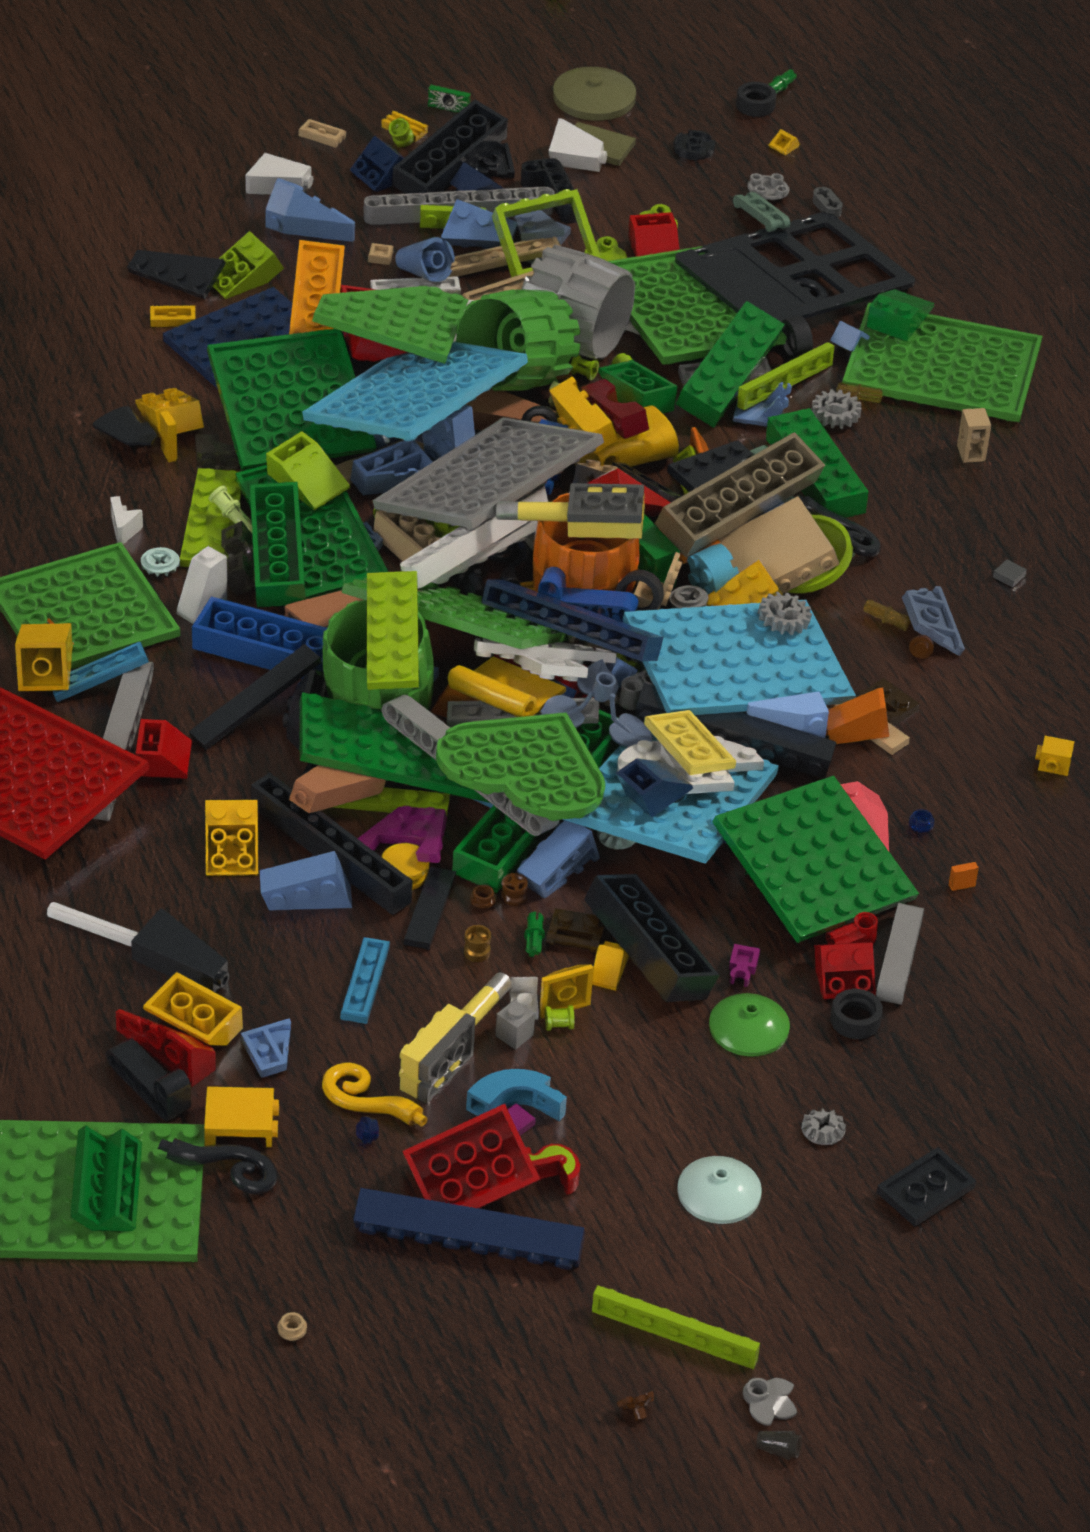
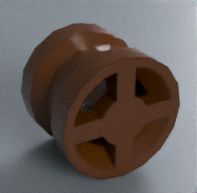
(514, 889)

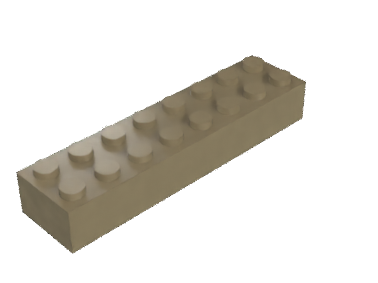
(739, 494)

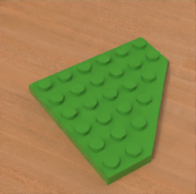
(406, 318)

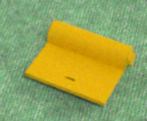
(504, 687)

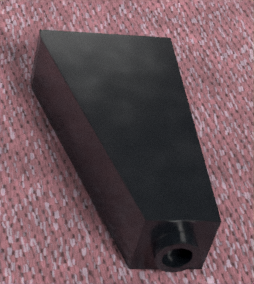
(173, 948)

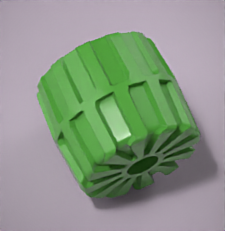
(527, 324)
(347, 661)

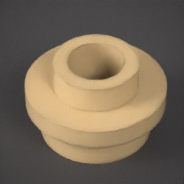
(294, 1321)

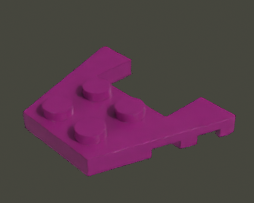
(411, 826)

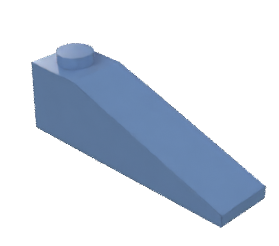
(299, 214)

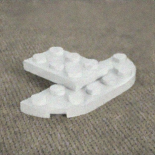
(549, 659)
(716, 781)

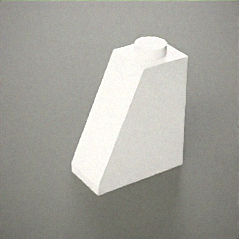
(576, 148)
(269, 168)
(204, 579)

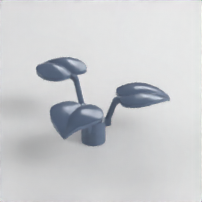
(603, 686)

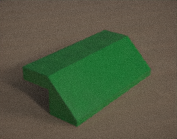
(106, 1180)

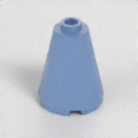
(427, 259)

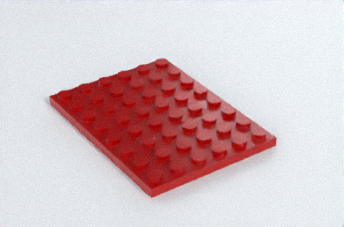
(54, 775)

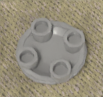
(768, 187)

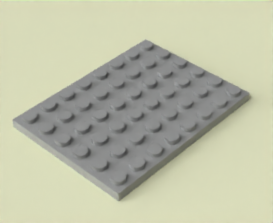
(488, 468)

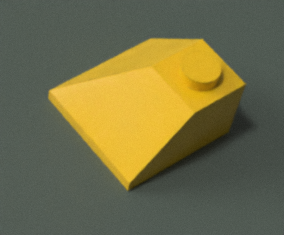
(567, 988)

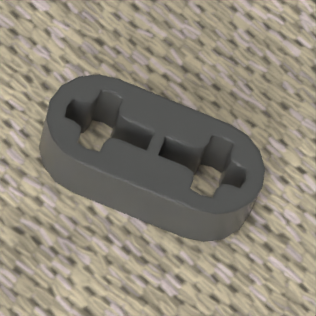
(827, 201)

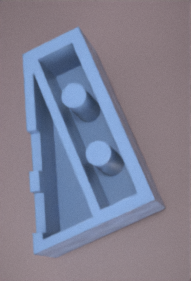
(473, 227)
(388, 467)
(558, 857)

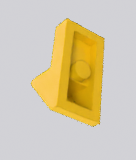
(609, 965)

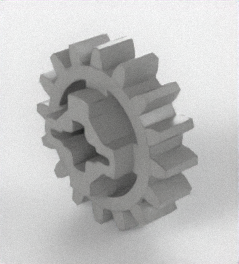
(836, 408)
(784, 613)

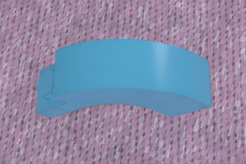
(514, 1087)

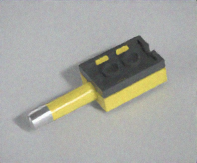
(591, 510)
(446, 1042)

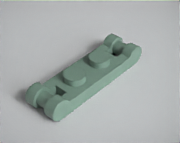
(762, 211)

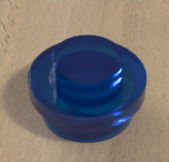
(921, 820)
(367, 1130)

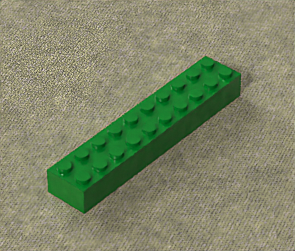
(499, 843)

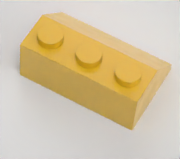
(196, 1010)

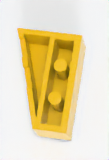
(580, 414)

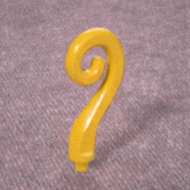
(393, 1105)

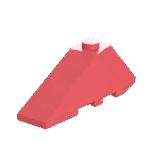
(871, 808)

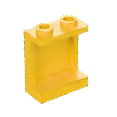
(240, 1113)

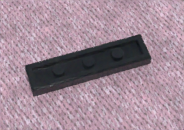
(430, 908)

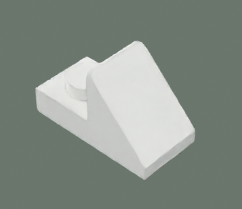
(125, 522)
(525, 992)

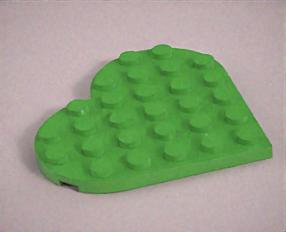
(530, 759)

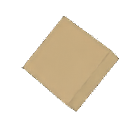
(380, 254)

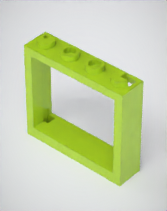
(542, 202)

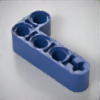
(604, 602)

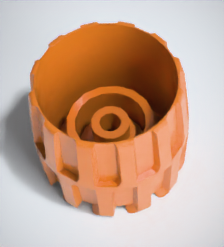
(586, 560)

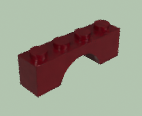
(626, 418)

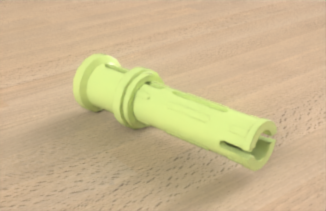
(229, 507)

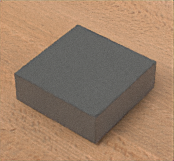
(1009, 573)

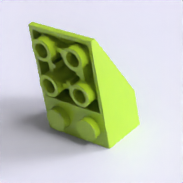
(246, 267)
(305, 462)

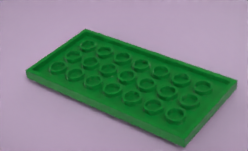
(333, 540)
(364, 743)

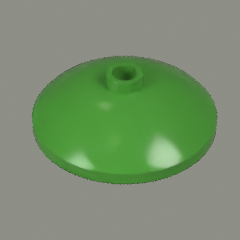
(749, 1024)

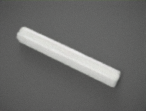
(91, 923)

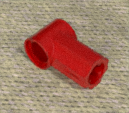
(861, 930)

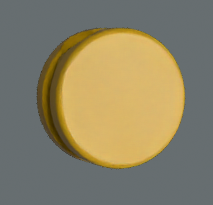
(404, 859)

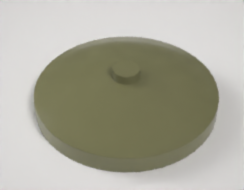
(594, 93)

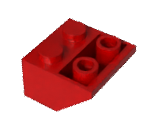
(653, 233)
(164, 749)
(845, 968)

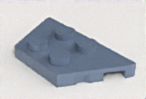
(933, 618)

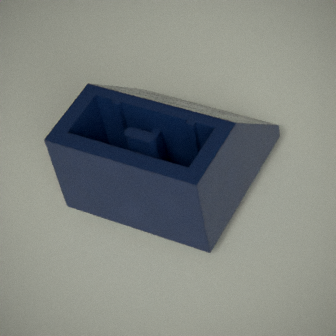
(377, 164)
(652, 784)

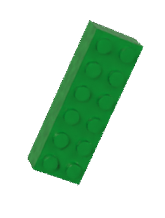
(730, 364)
(838, 484)
(277, 544)

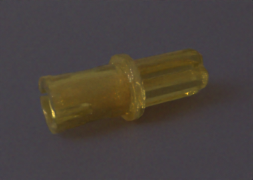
(861, 393)
(887, 614)

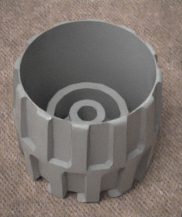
(593, 289)

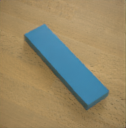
(103, 670)
(365, 980)

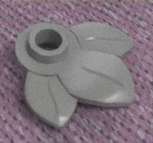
(770, 1401)

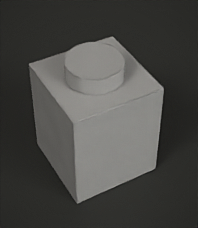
(515, 1024)

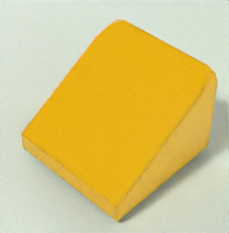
(784, 142)

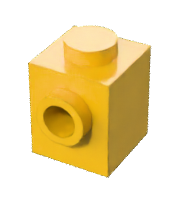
(1055, 755)

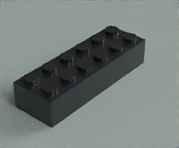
(462, 139)
(651, 937)

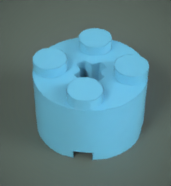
(711, 568)

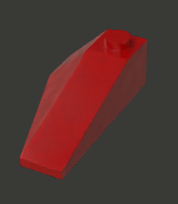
(653, 502)

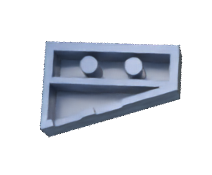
(306, 884)

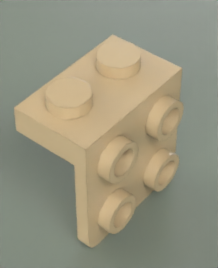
(644, 592)

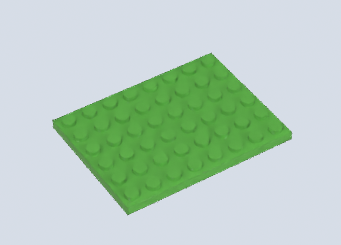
(674, 309)
(949, 365)
(472, 616)
(38, 1190)

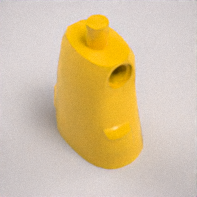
(652, 445)

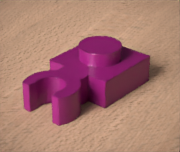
(743, 963)

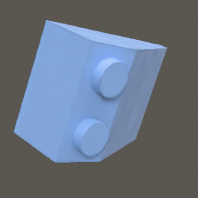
(800, 712)

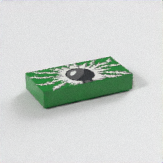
(447, 98)

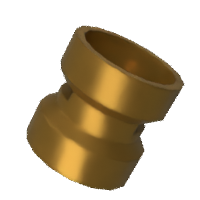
(477, 943)

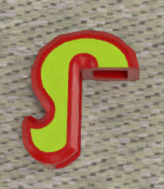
(557, 1160)

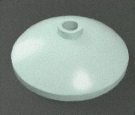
(719, 1189)

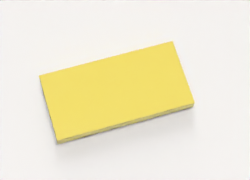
(690, 742)

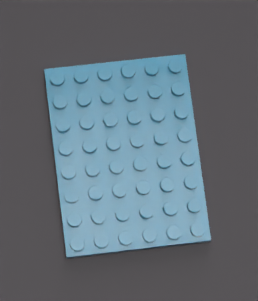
(413, 392)
(726, 657)
(681, 827)

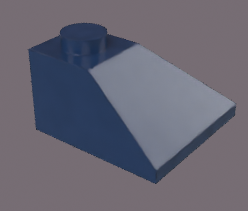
(470, 179)

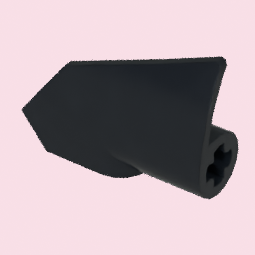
(126, 427)

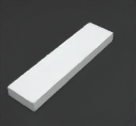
(449, 285)

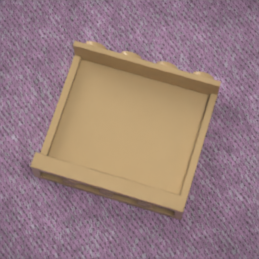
(785, 543)

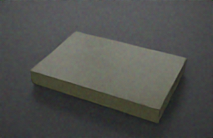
(615, 144)

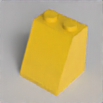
(44, 656)

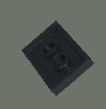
(926, 1186)

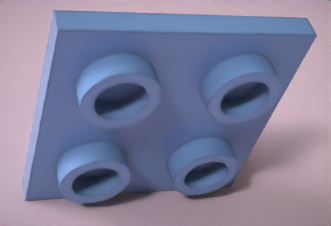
(759, 413)

